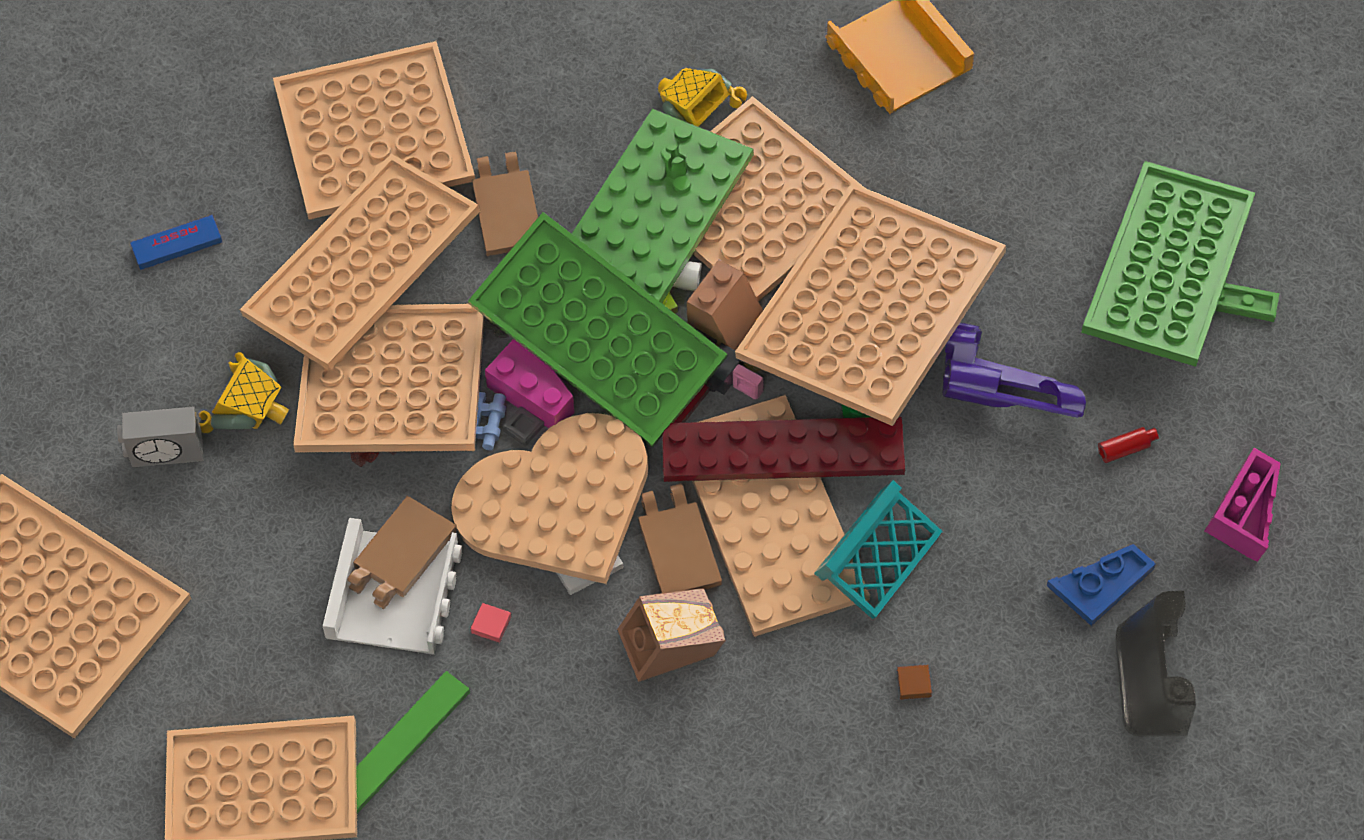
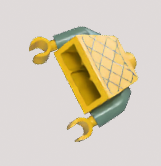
(696, 94)
(246, 398)

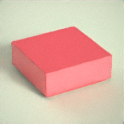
(490, 622)

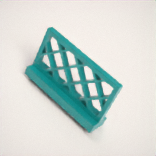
(856, 538)

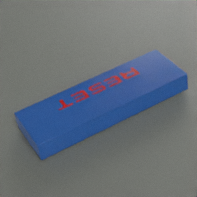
(176, 242)

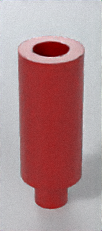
(1126, 444)

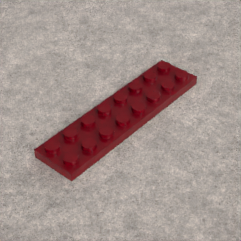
(782, 449)

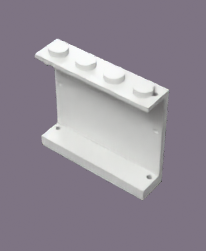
(406, 622)

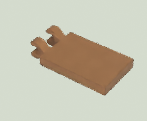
(504, 204)
(678, 544)
(401, 551)

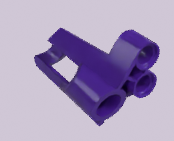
(978, 379)

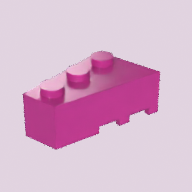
(529, 384)
(1247, 506)

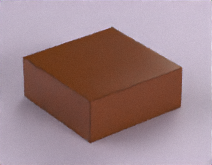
(914, 682)

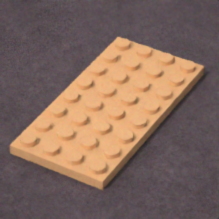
(360, 261)
(775, 537)

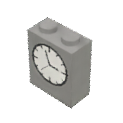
(161, 437)

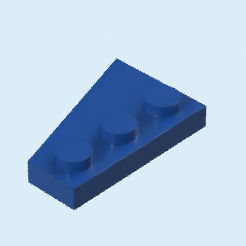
(1098, 587)

